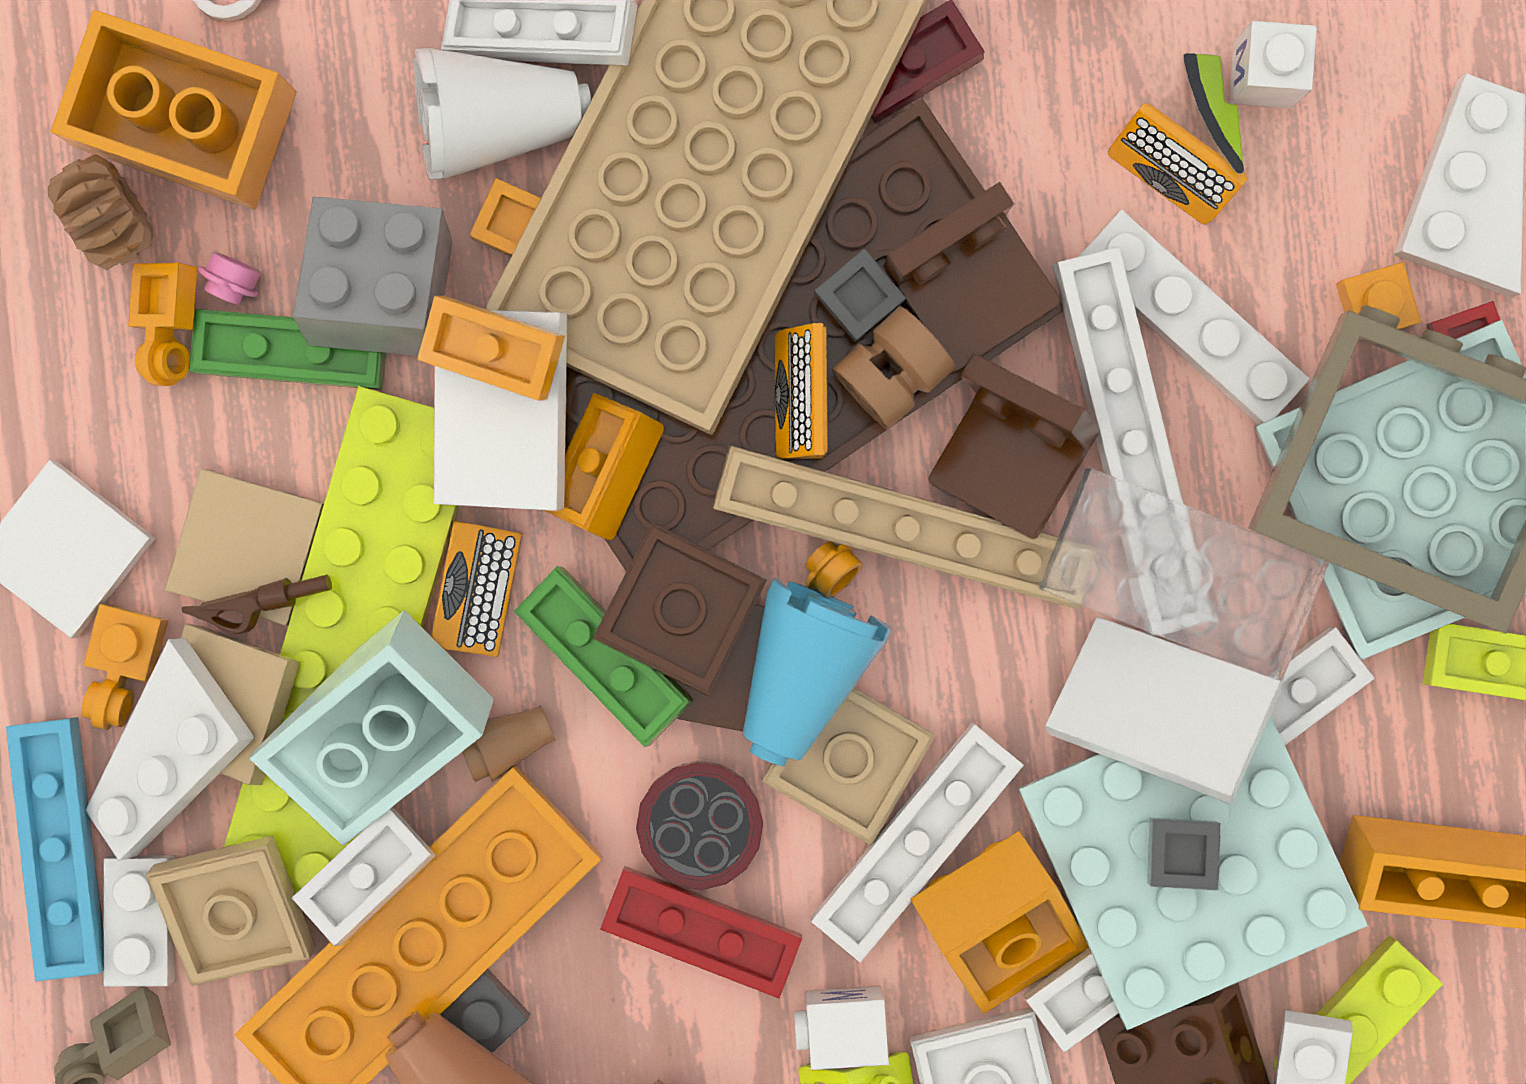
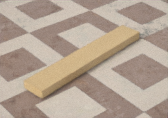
(883, 522)

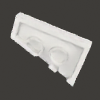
(1472, 190)
(168, 752)

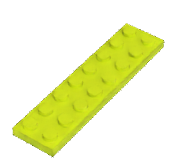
(384, 556)

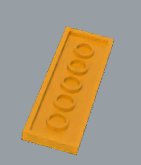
(426, 944)

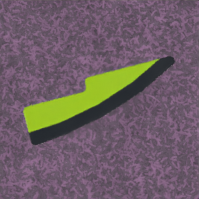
(1220, 118)

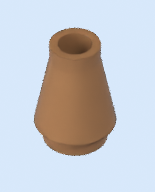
(507, 743)

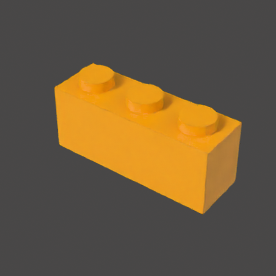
(1436, 871)

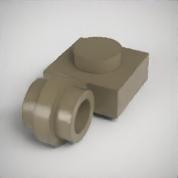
(123, 1038)

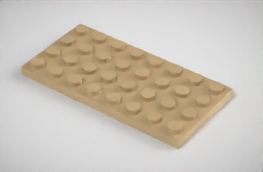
(701, 188)

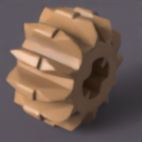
(100, 212)

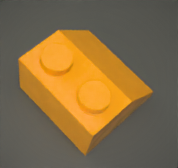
(1000, 922)

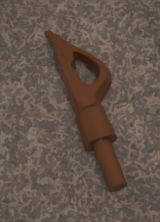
(253, 602)

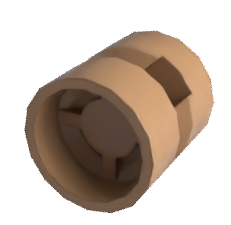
(910, 351)

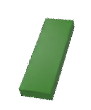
(275, 351)
(634, 693)

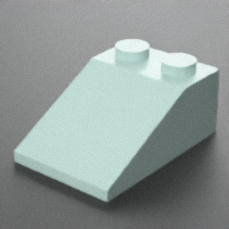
(375, 729)

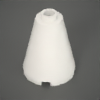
(490, 109)

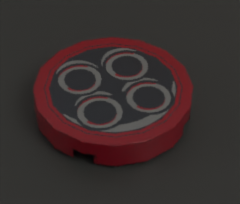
(699, 825)

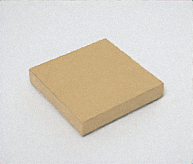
(241, 539)
(254, 683)
(855, 766)
(231, 910)

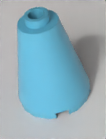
(805, 668)

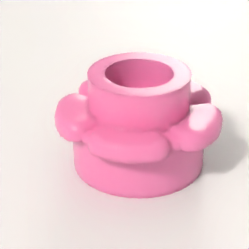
(229, 278)

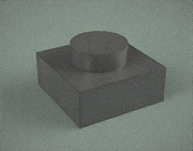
(859, 295)
(1183, 853)
(487, 1012)

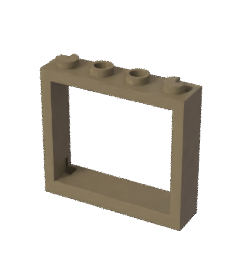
(1436, 352)

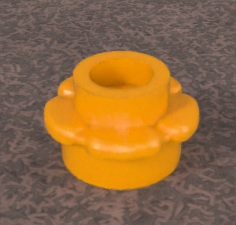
(832, 568)

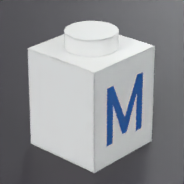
(1272, 64)
(843, 1028)

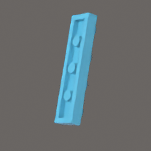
(56, 849)

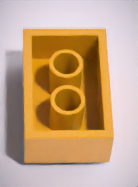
(174, 109)

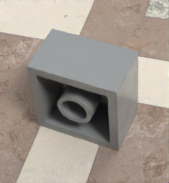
(371, 274)

